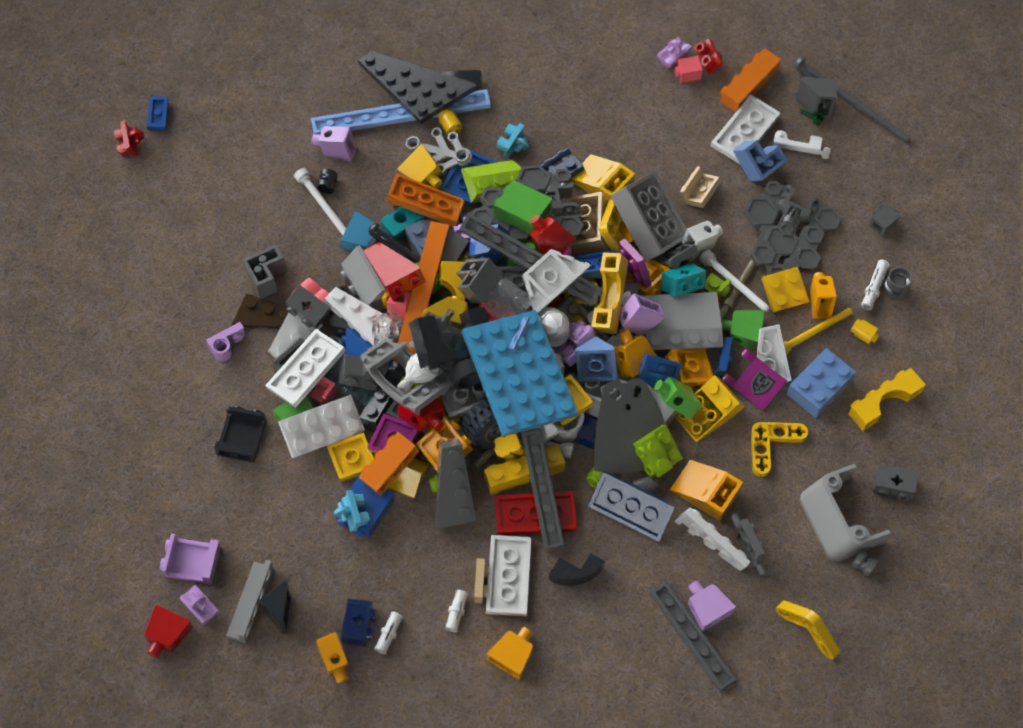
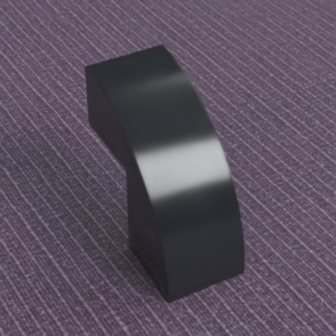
(570, 575)

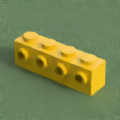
(516, 473)

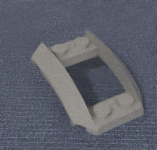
(416, 398)

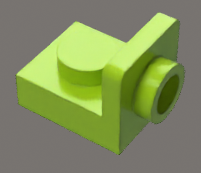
(715, 284)

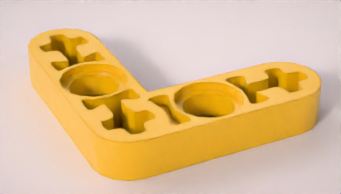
(609, 227)
(769, 436)
(814, 624)

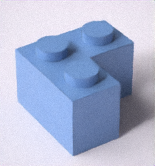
(757, 161)

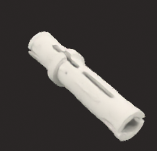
(872, 291)

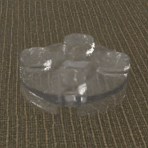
(381, 325)

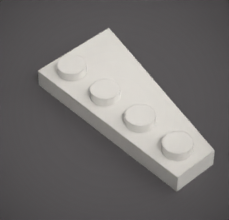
(355, 312)
(712, 539)

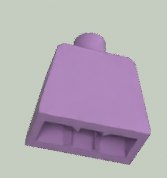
(336, 142)
(640, 315)
(709, 605)

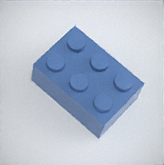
(821, 383)

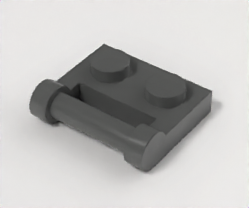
(676, 254)

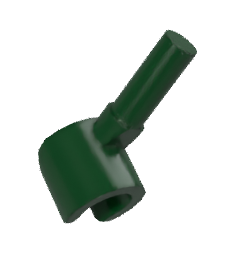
(821, 116)

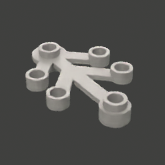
(443, 151)

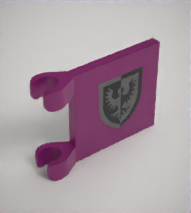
(758, 382)

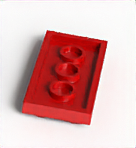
(519, 515)

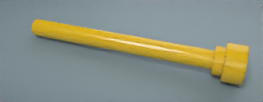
(815, 330)

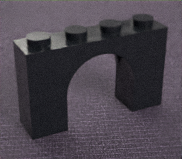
(429, 345)

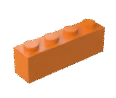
(750, 79)

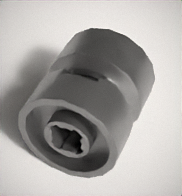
(898, 283)

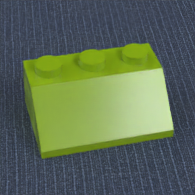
(489, 176)

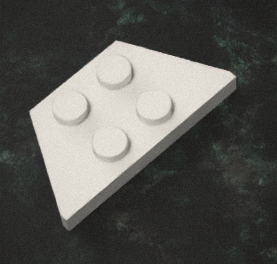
(551, 277)

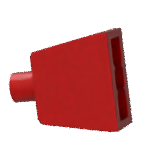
(549, 235)
(429, 416)
(166, 631)

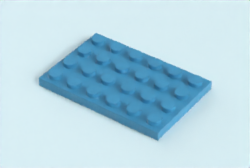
(522, 386)

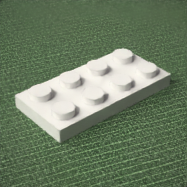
(747, 124)
(305, 368)
(321, 426)
(508, 575)

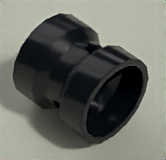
(327, 180)

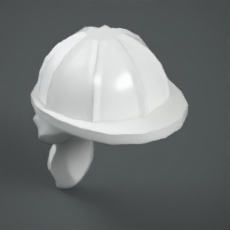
(555, 325)
(415, 374)

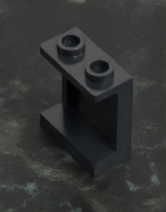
(241, 434)

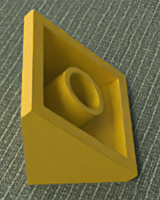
(410, 478)

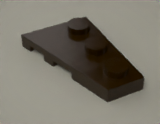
(260, 313)

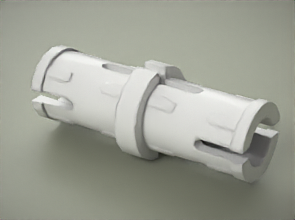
(456, 611)
(394, 621)

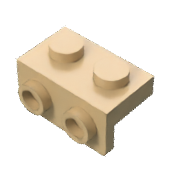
(699, 188)

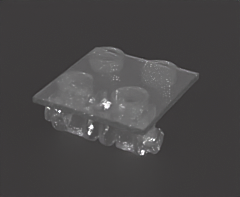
(506, 300)

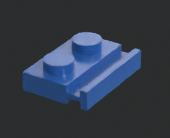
(658, 368)

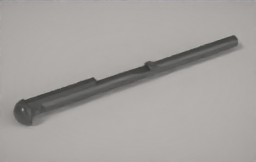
(811, 72)

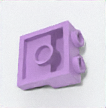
(578, 335)

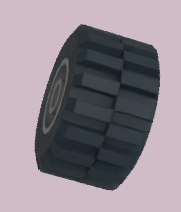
(481, 425)

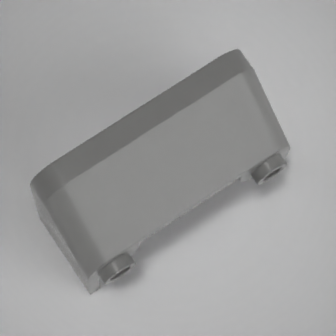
(828, 523)

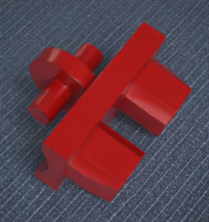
(709, 55)
(131, 138)

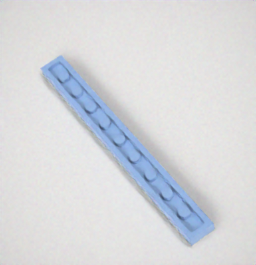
(393, 114)

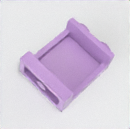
(190, 560)

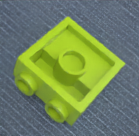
(658, 451)

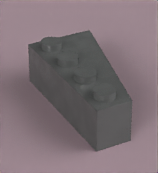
(453, 494)

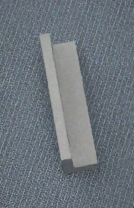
(250, 601)

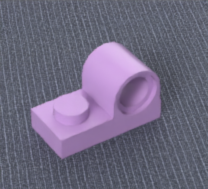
(223, 340)

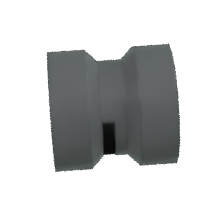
(865, 563)

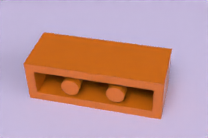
(388, 463)

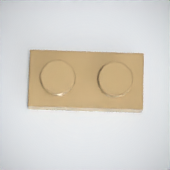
(481, 573)

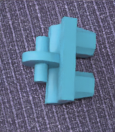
(516, 140)
(349, 512)

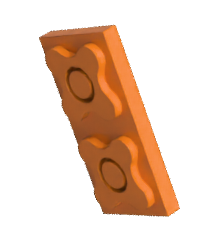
(425, 200)

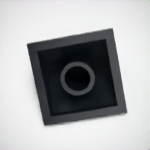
(277, 605)

